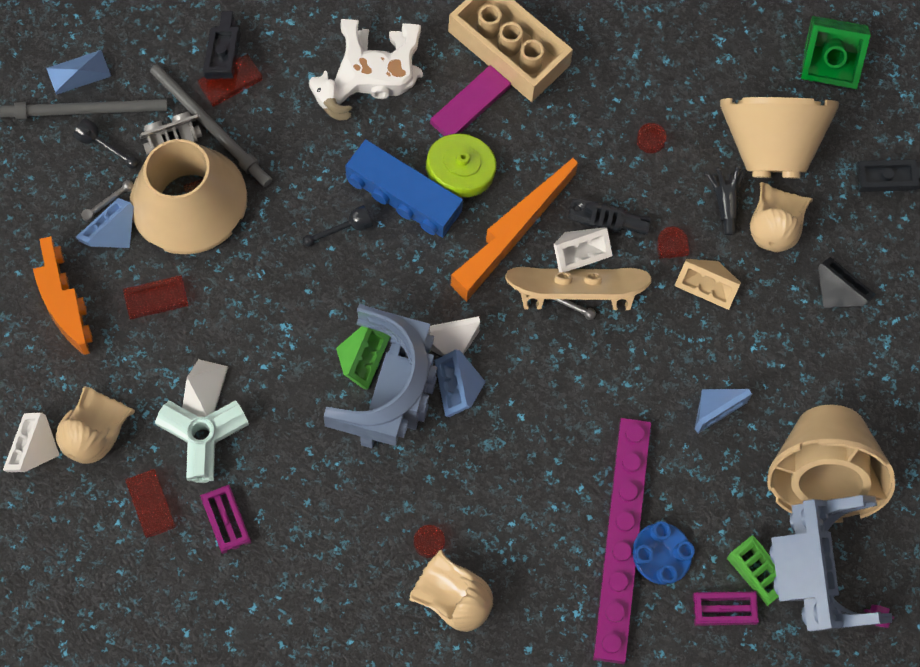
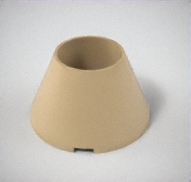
(190, 220)
(831, 458)

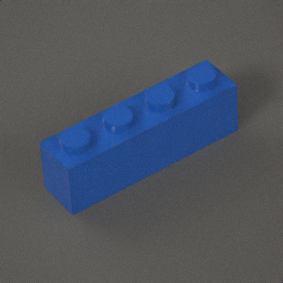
(403, 188)

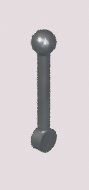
(88, 214)
(588, 313)

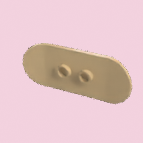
(578, 284)

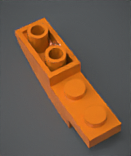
(59, 299)

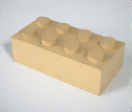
(511, 43)

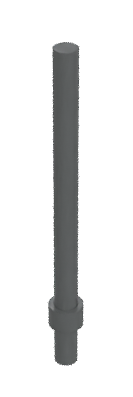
(22, 110)
(247, 162)

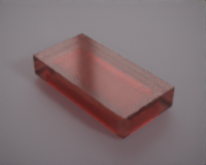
(219, 90)
(155, 297)
(150, 503)

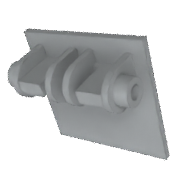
(182, 122)

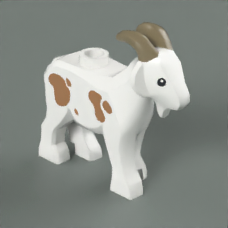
(368, 70)

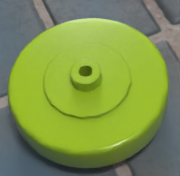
(461, 164)

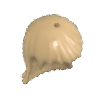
(778, 219)
(91, 427)
(453, 593)

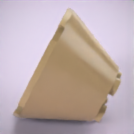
(778, 132)

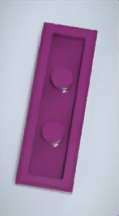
(470, 102)

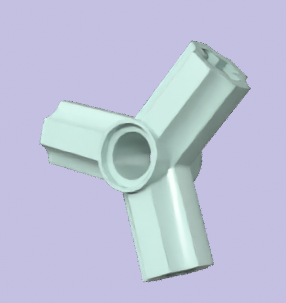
(201, 452)

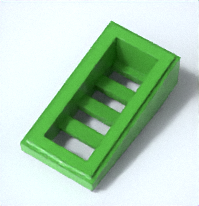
(750, 577)

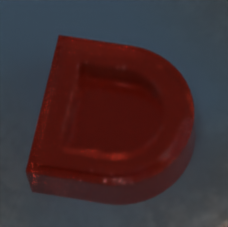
(672, 243)

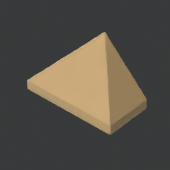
(709, 281)

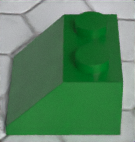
(835, 52)

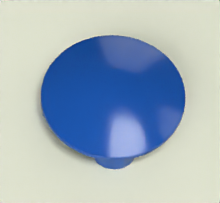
(662, 553)

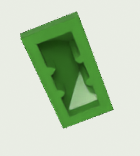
(361, 355)

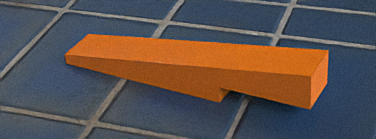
(509, 230)

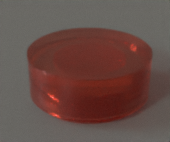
(651, 138)
(429, 541)

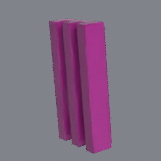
(234, 543)
(725, 620)

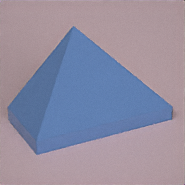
(78, 72)
(111, 227)
(457, 382)
(717, 404)

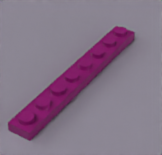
(622, 531)

